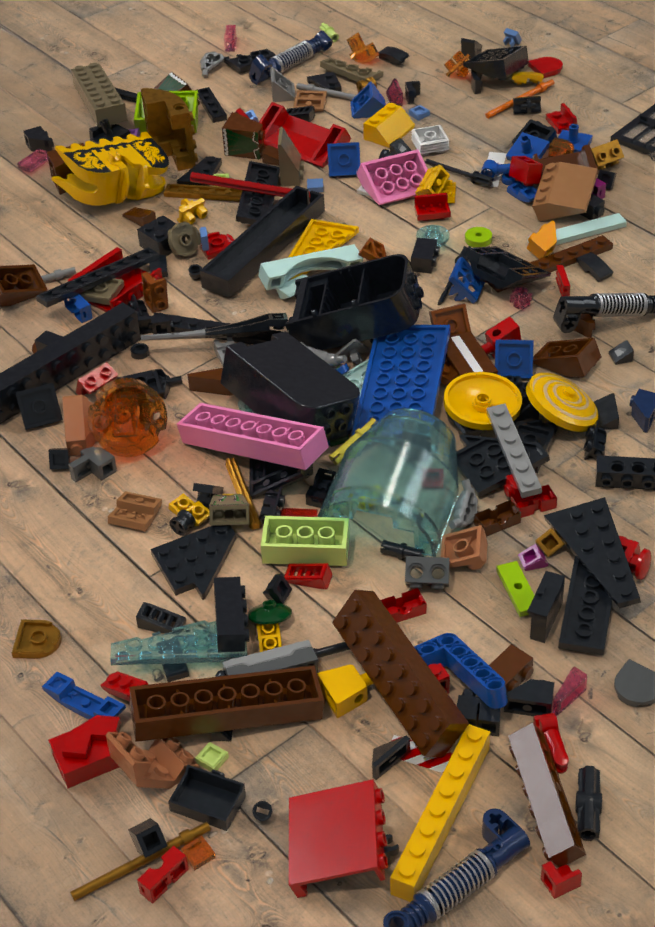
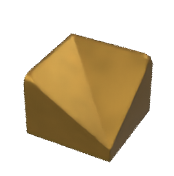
(550, 542)

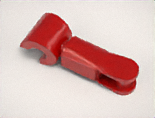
(549, 726)

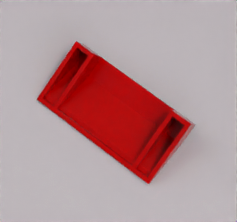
(307, 137)

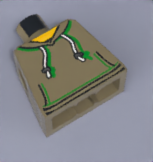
(229, 510)

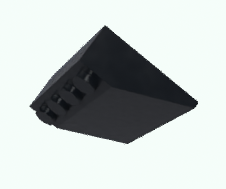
(499, 62)

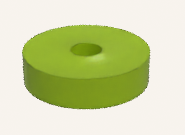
(478, 237)

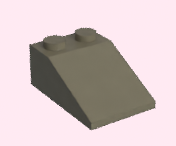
(289, 161)

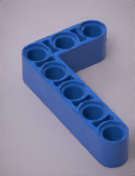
(467, 666)

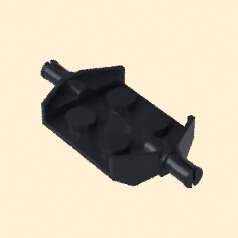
(157, 380)

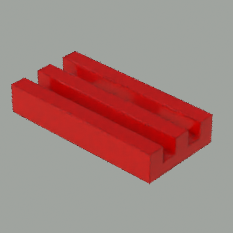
(562, 281)

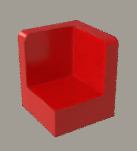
(560, 880)

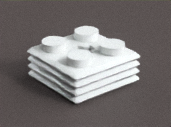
(430, 139)

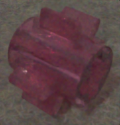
(520, 298)

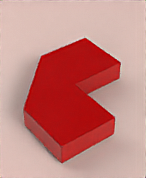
(80, 738)

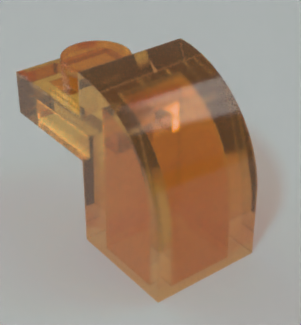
(360, 52)
(560, 147)

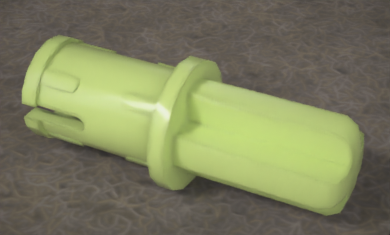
(329, 31)

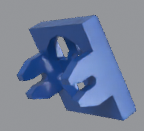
(464, 269)

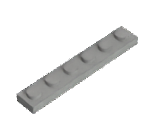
(514, 451)

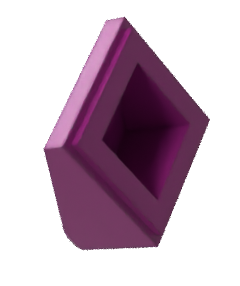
(533, 558)

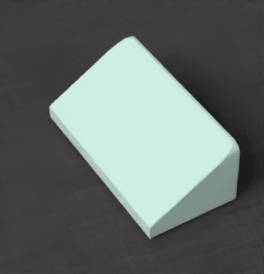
(289, 288)

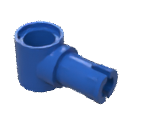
(495, 168)

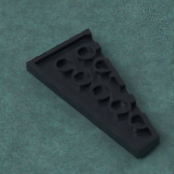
(596, 544)

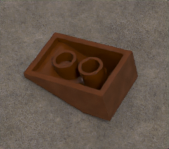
(19, 284)
(569, 357)

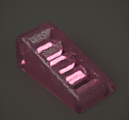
(571, 689)

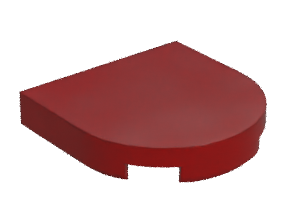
(546, 65)
(217, 243)

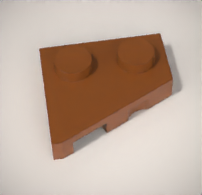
(372, 250)

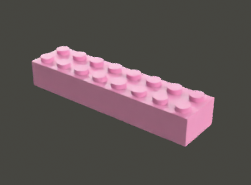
(253, 435)

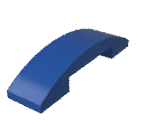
(79, 700)

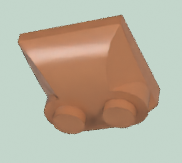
(465, 548)

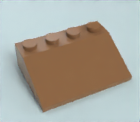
(564, 190)

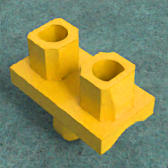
(191, 208)

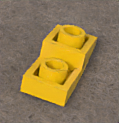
(521, 77)
(450, 189)
(197, 509)
(268, 636)

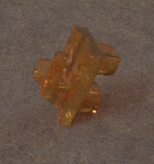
(451, 66)

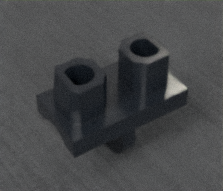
(526, 104)

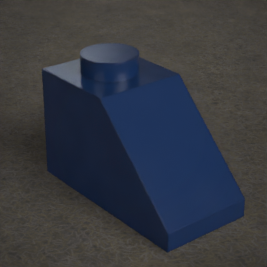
(643, 408)

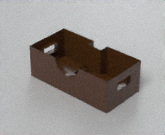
(501, 518)

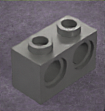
(427, 565)

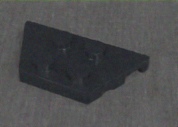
(537, 432)

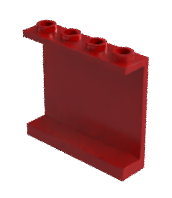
(336, 834)

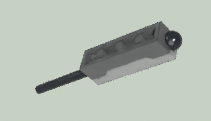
(289, 656)

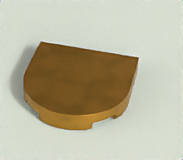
(36, 639)

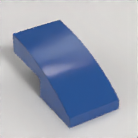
(522, 192)

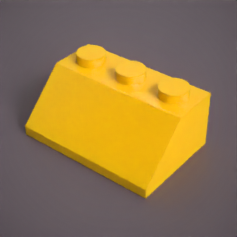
(387, 125)

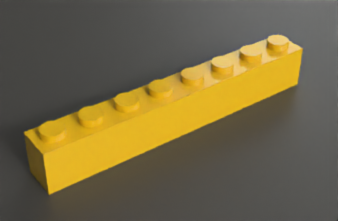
(440, 813)

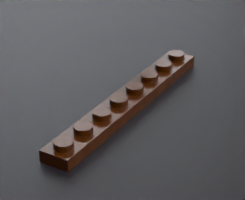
(568, 256)

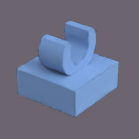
(511, 36)

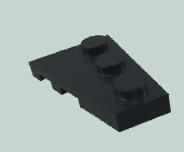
(243, 62)

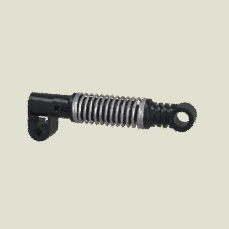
(600, 305)

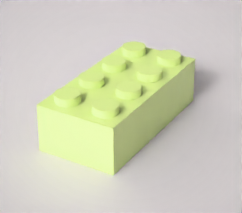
(305, 540)

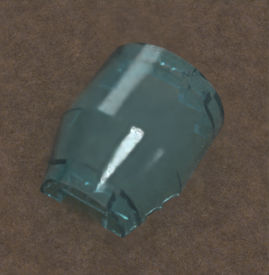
(402, 472)

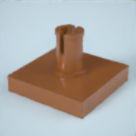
(455, 316)

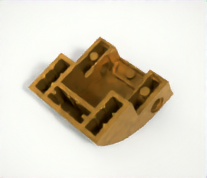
(170, 126)

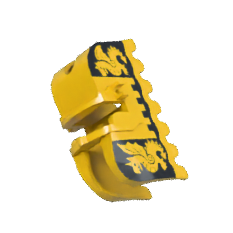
(114, 170)

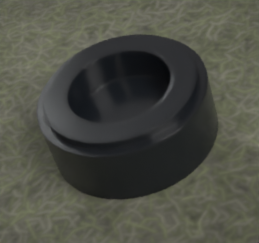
(139, 351)

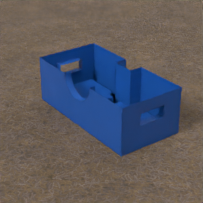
(79, 307)

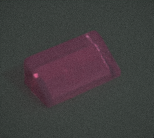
(395, 93)

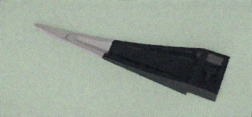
(252, 327)

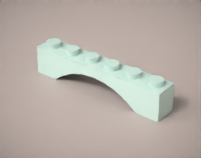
(278, 272)

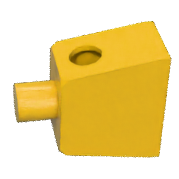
(344, 688)

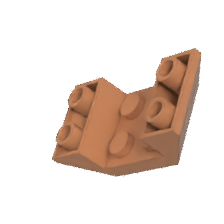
(153, 768)

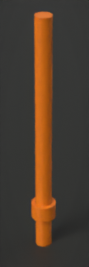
(540, 88)

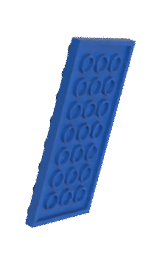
(403, 372)

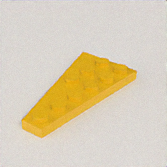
(322, 236)

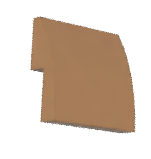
(311, 98)
(135, 511)

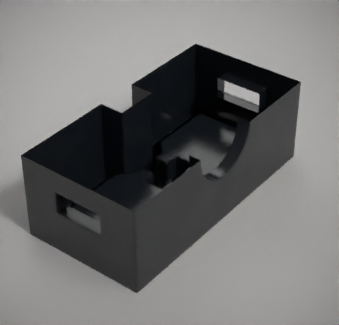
(316, 494)

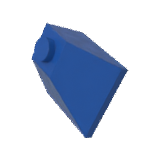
(367, 102)

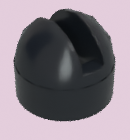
(194, 271)
(260, 816)

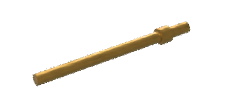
(183, 839)

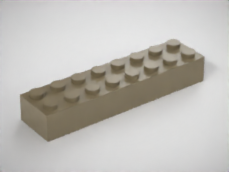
(99, 94)

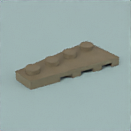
(350, 71)

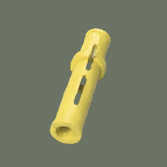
(341, 450)

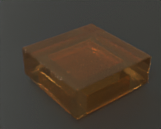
(198, 852)

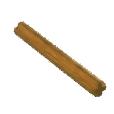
(241, 488)

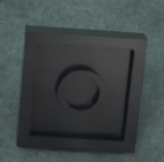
(110, 132)
(39, 406)

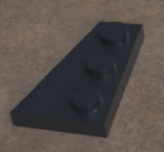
(208, 166)

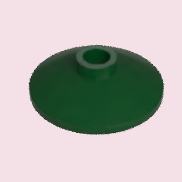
(269, 613)

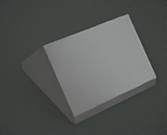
(282, 87)

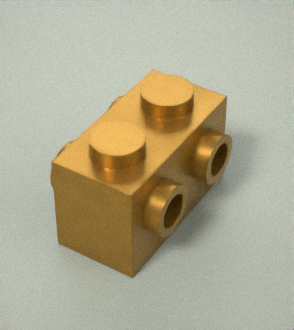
(607, 154)

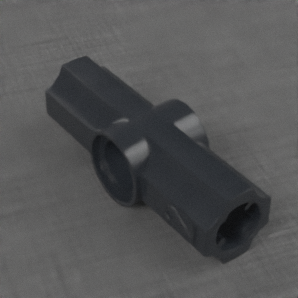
(588, 803)

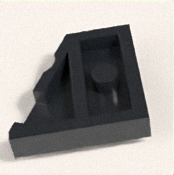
(326, 81)

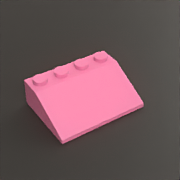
(392, 176)

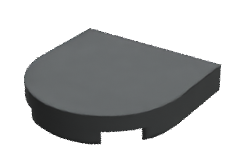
(635, 684)

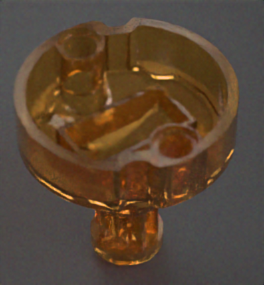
(127, 417)

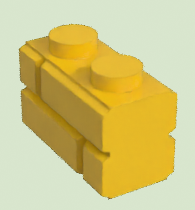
(433, 181)

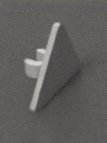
(353, 350)

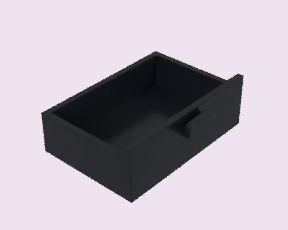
(546, 605)
(207, 797)

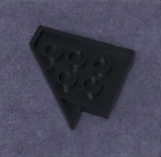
(486, 465)
(195, 558)

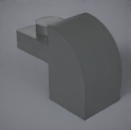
(94, 461)

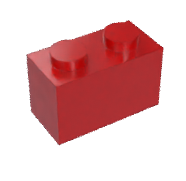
(525, 170)

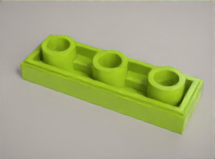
(516, 586)

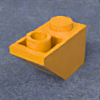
(544, 241)

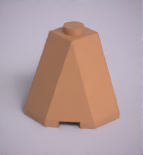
(76, 423)

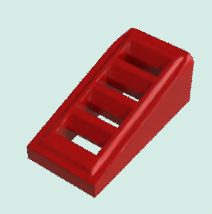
(320, 580)

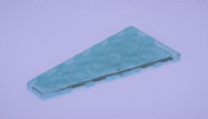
(183, 645)

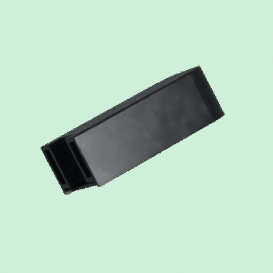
(356, 303)
(291, 384)

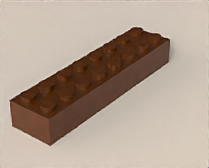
(400, 674)
(225, 703)

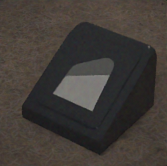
(399, 146)
(622, 353)

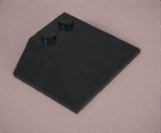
(503, 268)
(270, 476)

